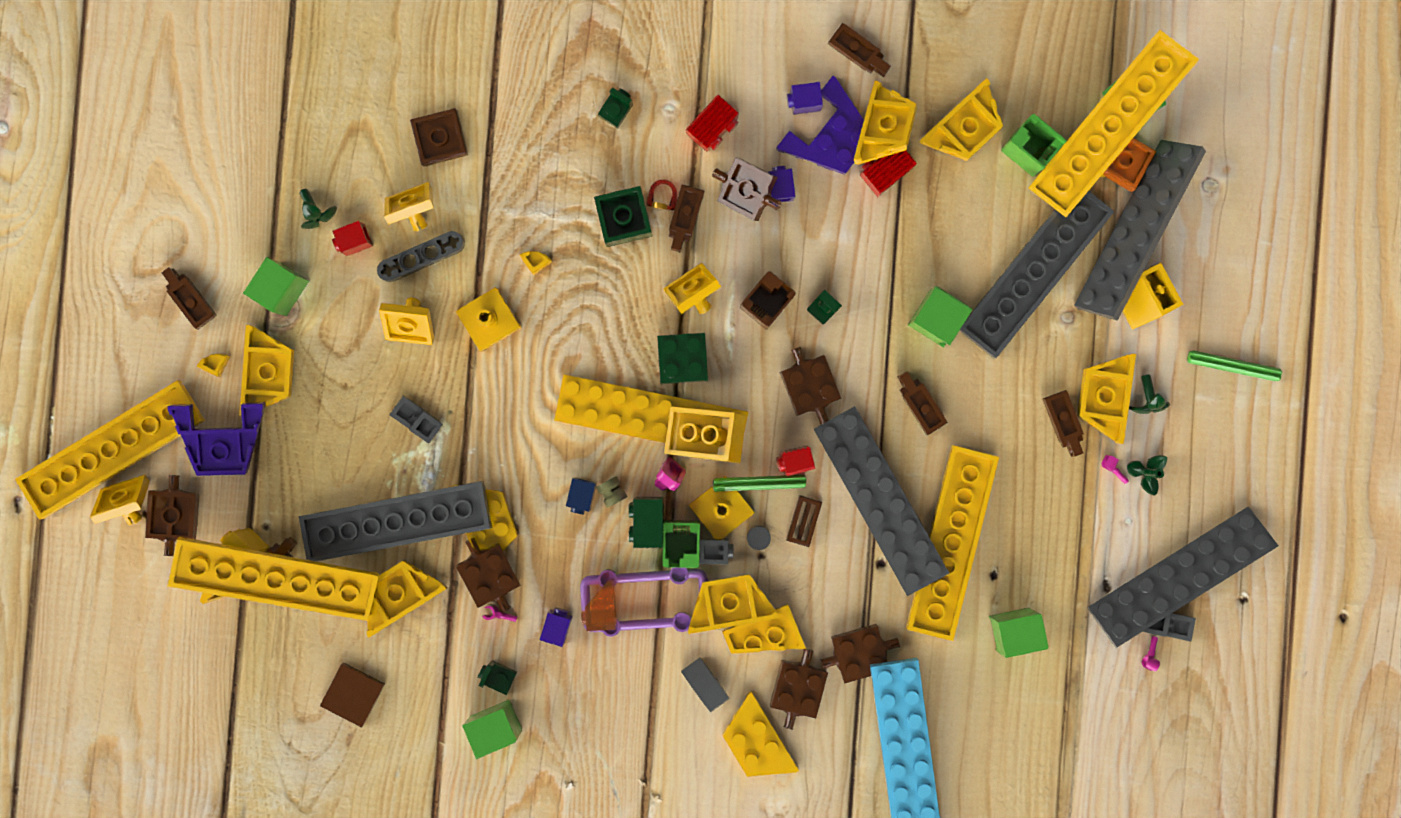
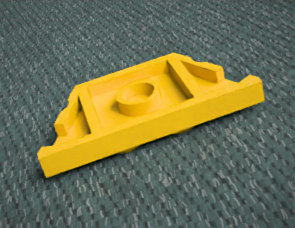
(885, 125)
(967, 125)
(266, 369)
(1107, 395)
(503, 527)
(400, 592)
(729, 604)
(757, 742)

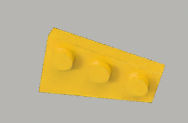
(765, 635)

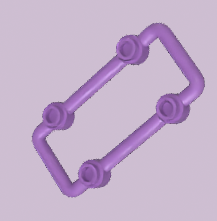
(676, 575)

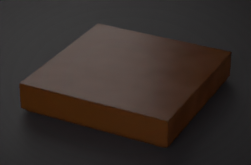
(439, 137)
(352, 694)

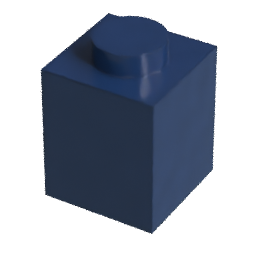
(581, 495)

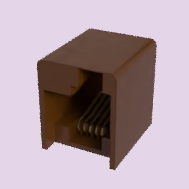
(767, 300)

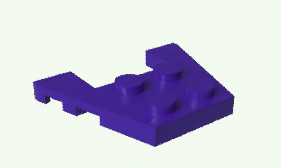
(837, 141)
(219, 449)

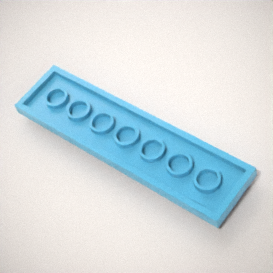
(904, 739)

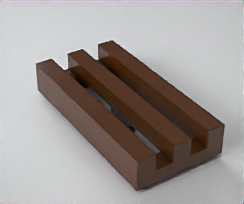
(803, 522)

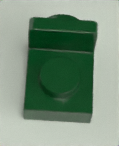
(616, 107)
(824, 307)
(497, 677)

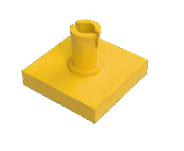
(410, 204)
(693, 289)
(488, 319)
(407, 322)
(121, 499)
(721, 511)

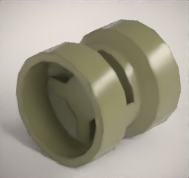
(611, 497)

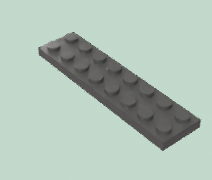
(1139, 229)
(1034, 274)
(881, 501)
(395, 522)
(1182, 577)

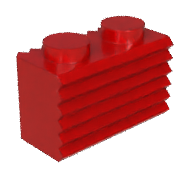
(713, 123)
(886, 171)
(795, 460)

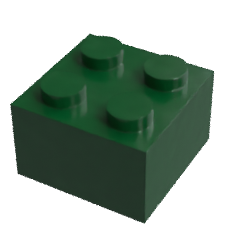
(623, 216)
(682, 358)
(647, 522)

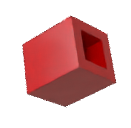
(351, 238)

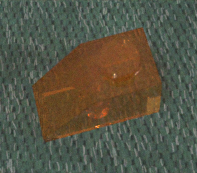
(601, 609)

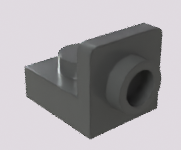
(715, 551)

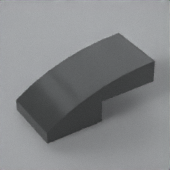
(416, 419)
(1174, 626)
(705, 684)

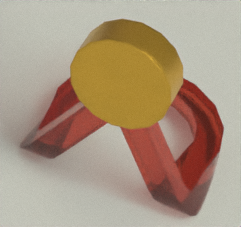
(661, 206)

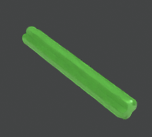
(1234, 365)
(759, 483)

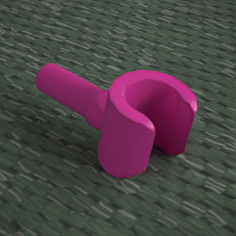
(1109, 464)
(498, 614)
(1148, 660)

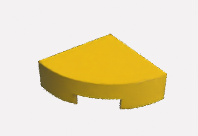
(535, 260)
(214, 364)

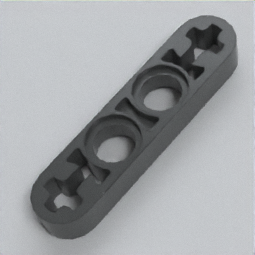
(422, 260)

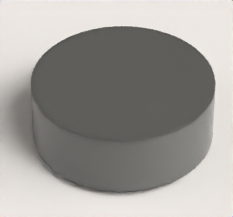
(758, 538)

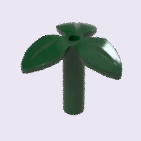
(312, 212)
(1154, 403)
(1154, 470)

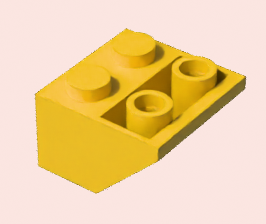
(1151, 297)

